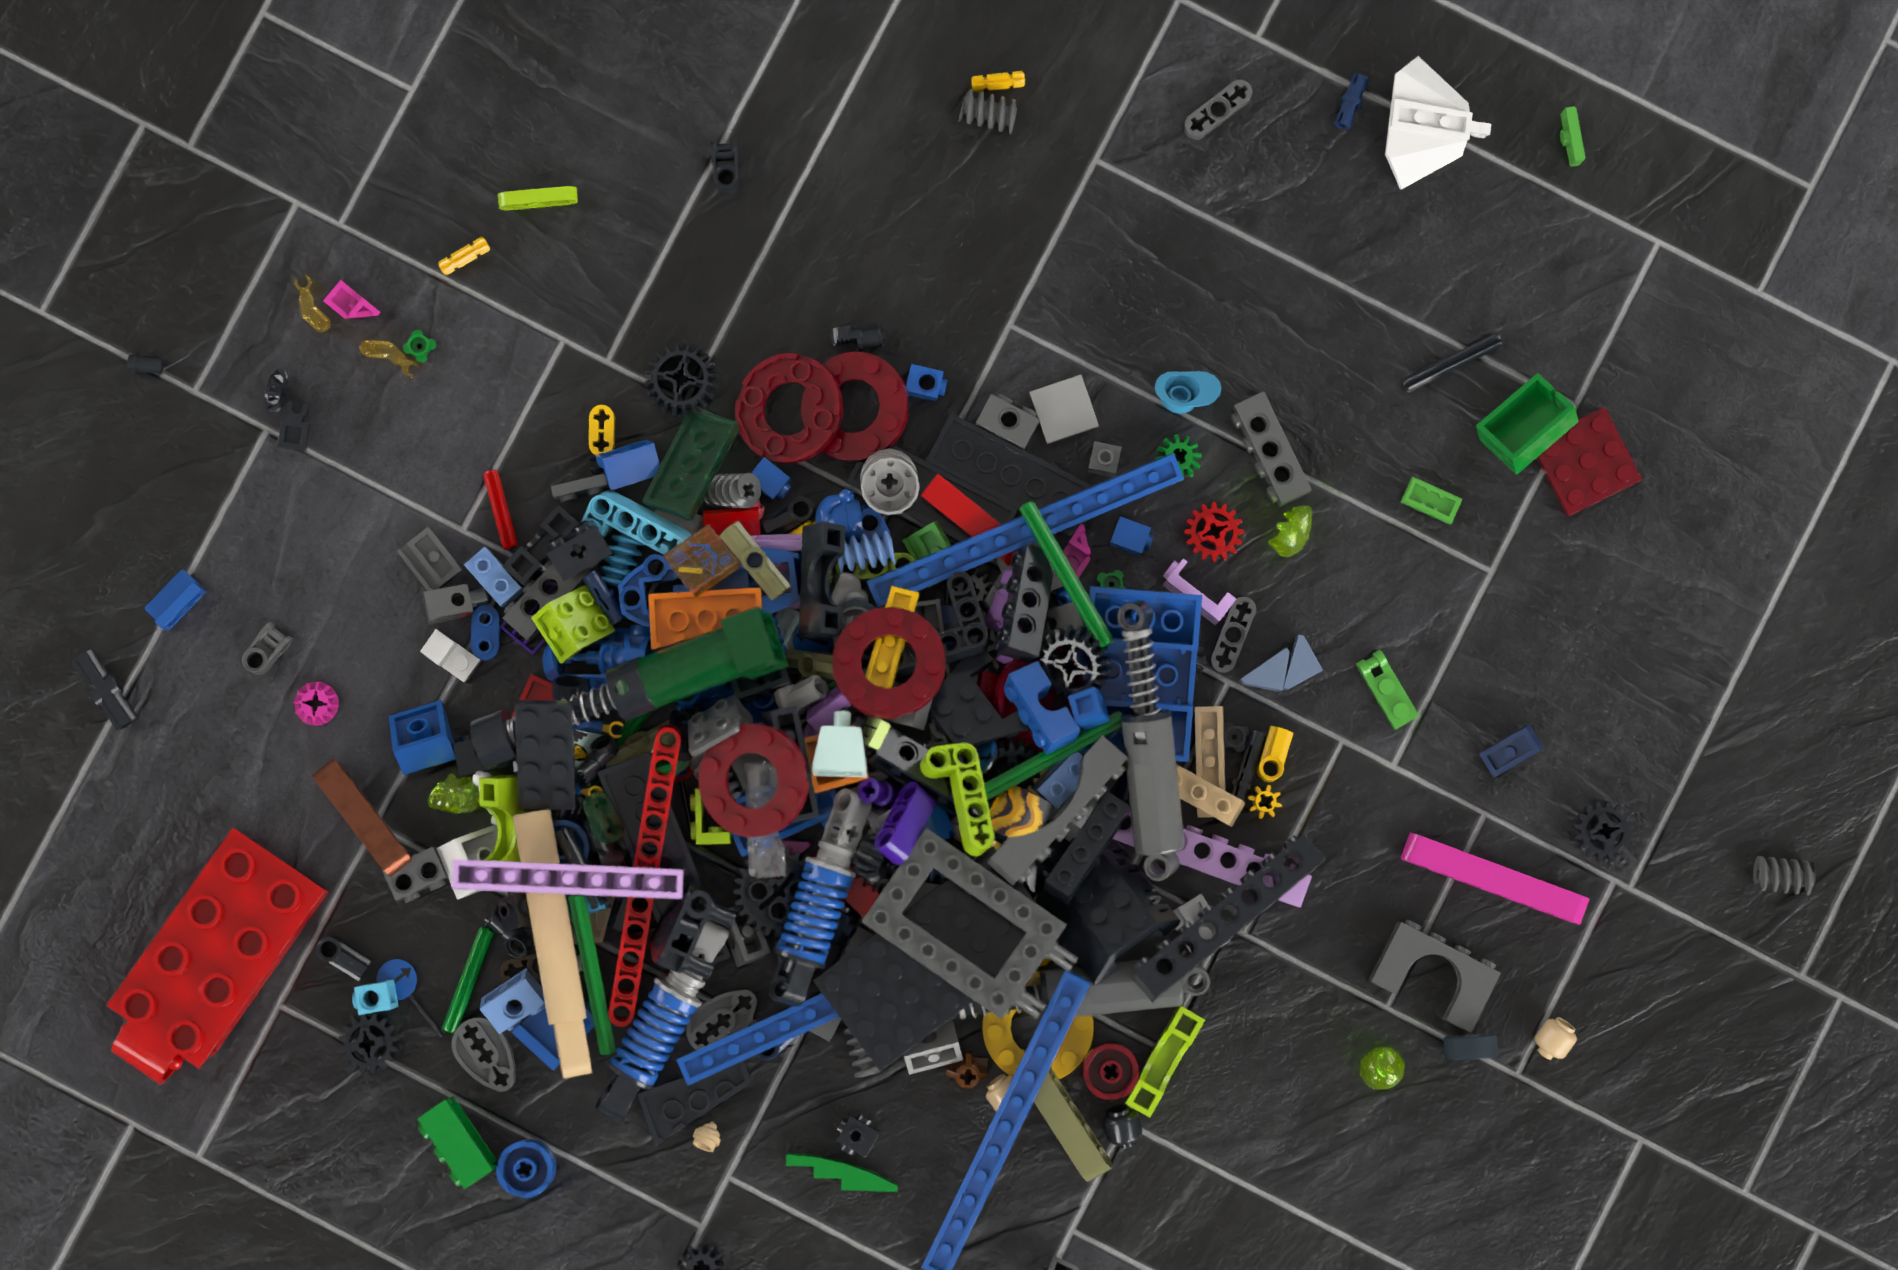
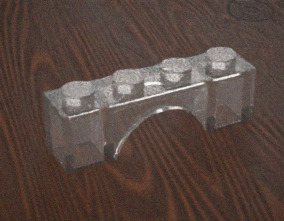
(766, 852)

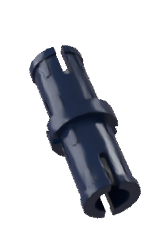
(1351, 101)
(603, 596)

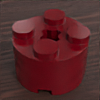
(1113, 1086)

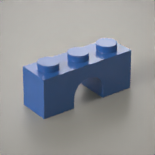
(1049, 728)

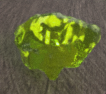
(1294, 533)
(455, 795)

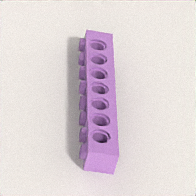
(1211, 863)
(567, 879)

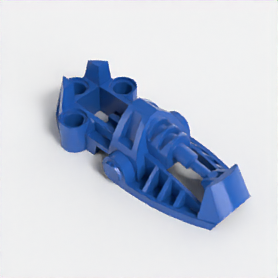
(641, 577)
(618, 648)

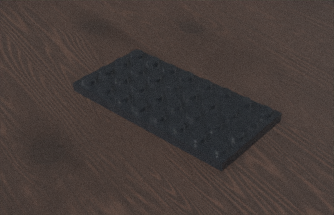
(897, 1001)

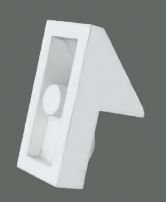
(450, 656)

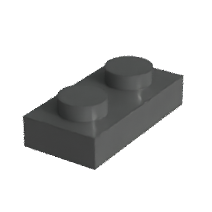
(568, 491)

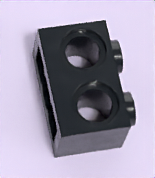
(751, 690)

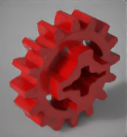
(1209, 520)

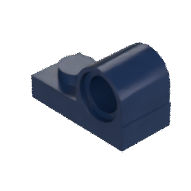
(1511, 750)

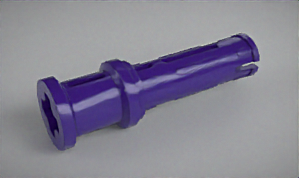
(878, 792)

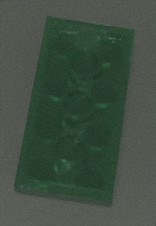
(690, 464)

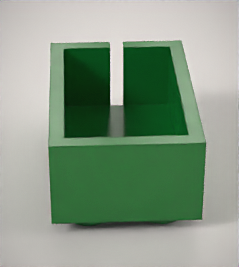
(1527, 423)
(457, 1142)

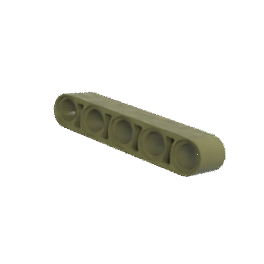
(1071, 1128)

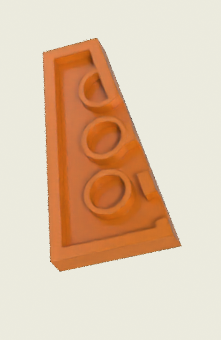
(684, 617)

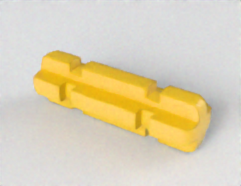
(998, 81)
(464, 256)

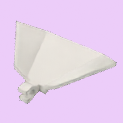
(1426, 123)

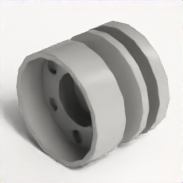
(891, 497)

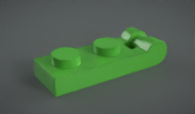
(1387, 690)

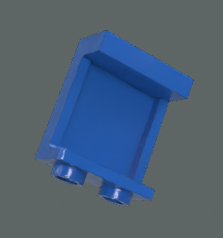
(540, 1036)

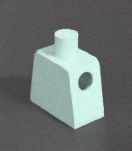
(840, 749)

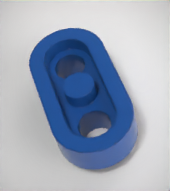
(485, 632)

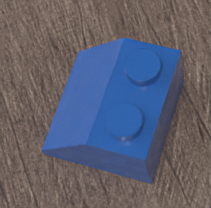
(421, 737)

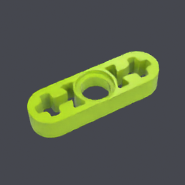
(537, 198)

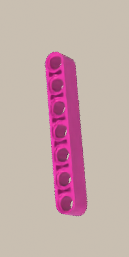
(1494, 878)

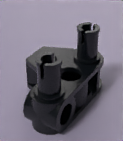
(683, 925)

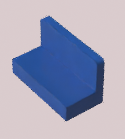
(629, 463)
(175, 600)

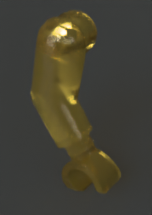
(308, 311)
(388, 350)

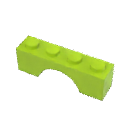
(501, 798)
(1163, 1060)

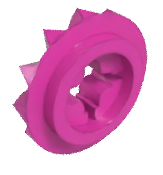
(323, 714)

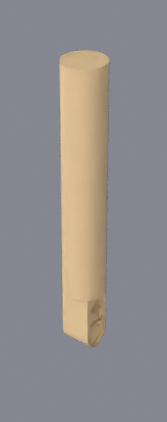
(554, 947)

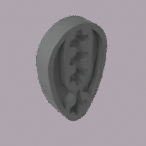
(721, 1004)
(470, 1059)

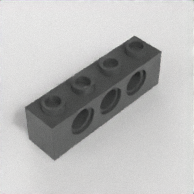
(1260, 408)
(534, 591)

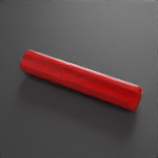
(500, 509)

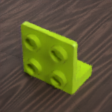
(572, 623)
(715, 835)

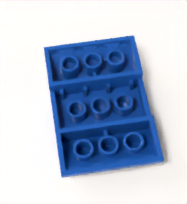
(1175, 648)

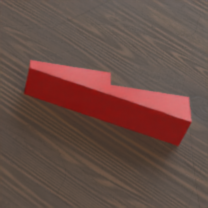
(960, 510)

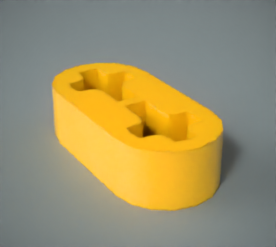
(595, 431)

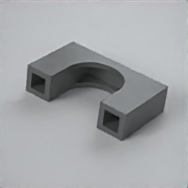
(1474, 977)

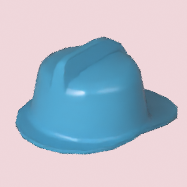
(1187, 390)

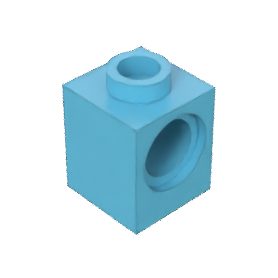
(386, 993)

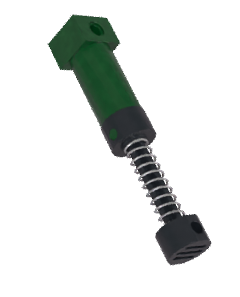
(741, 647)

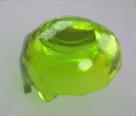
(1382, 1068)

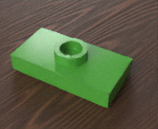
(1571, 136)
(1431, 500)

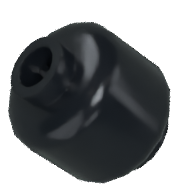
(1122, 1126)

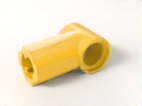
(1274, 751)

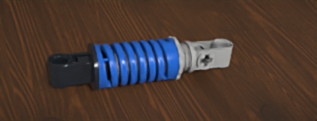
(819, 901)
(659, 1030)

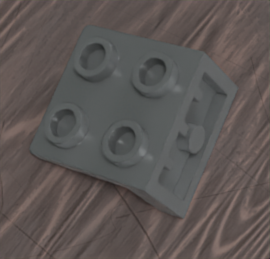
(716, 724)

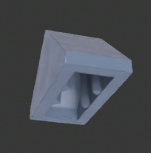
(1301, 663)
(1269, 674)

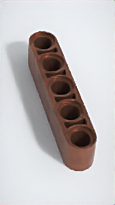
(362, 817)

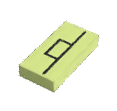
(874, 732)

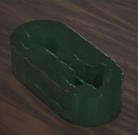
(603, 817)

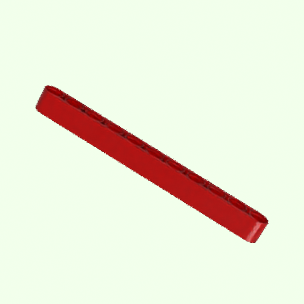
(642, 860)

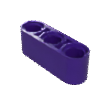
(904, 823)

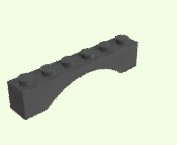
(1020, 852)

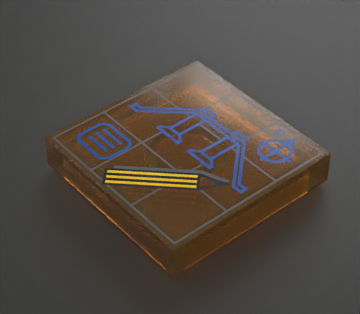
(702, 560)

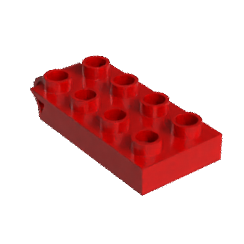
(211, 957)

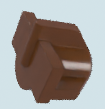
(969, 1070)

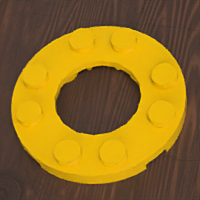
(1008, 1055)

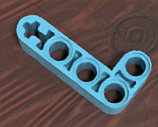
(639, 528)

